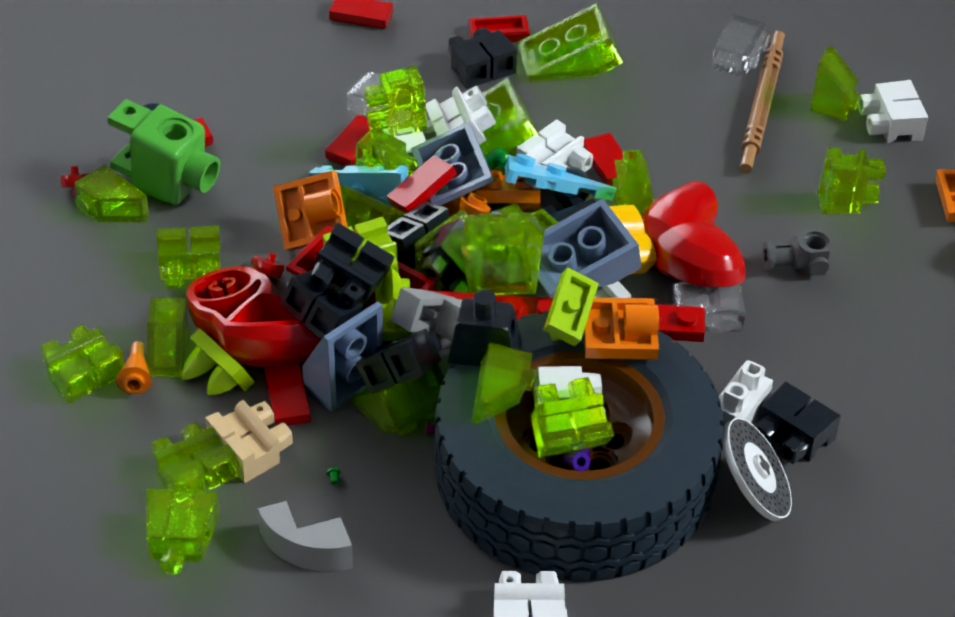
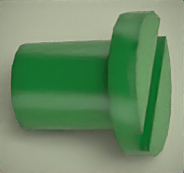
(333, 474)

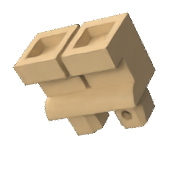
(250, 438)

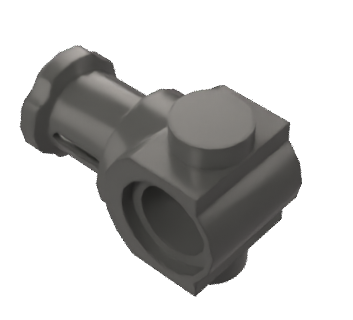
(804, 253)

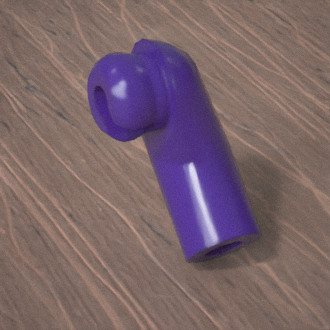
(577, 460)

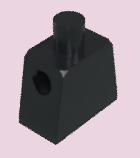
(481, 323)

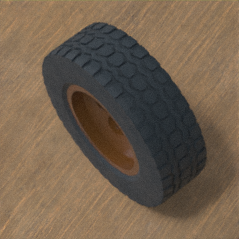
(634, 499)

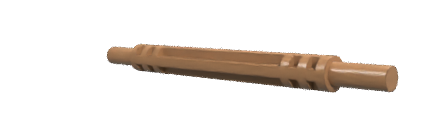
(762, 102)

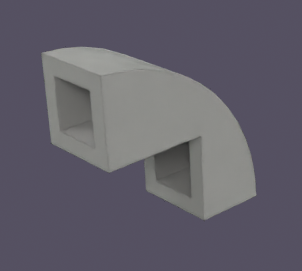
(426, 309)
(313, 547)

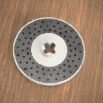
(757, 469)

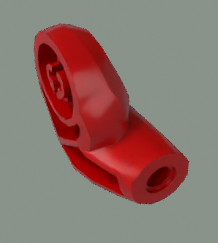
(689, 242)
(245, 318)

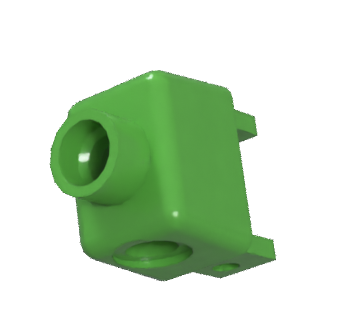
(164, 152)

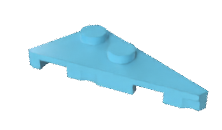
(554, 178)
(371, 181)

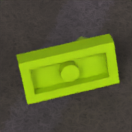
(387, 295)
(570, 307)
(205, 357)

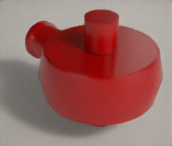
(69, 180)
(268, 266)

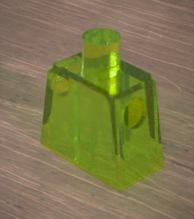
(180, 526)

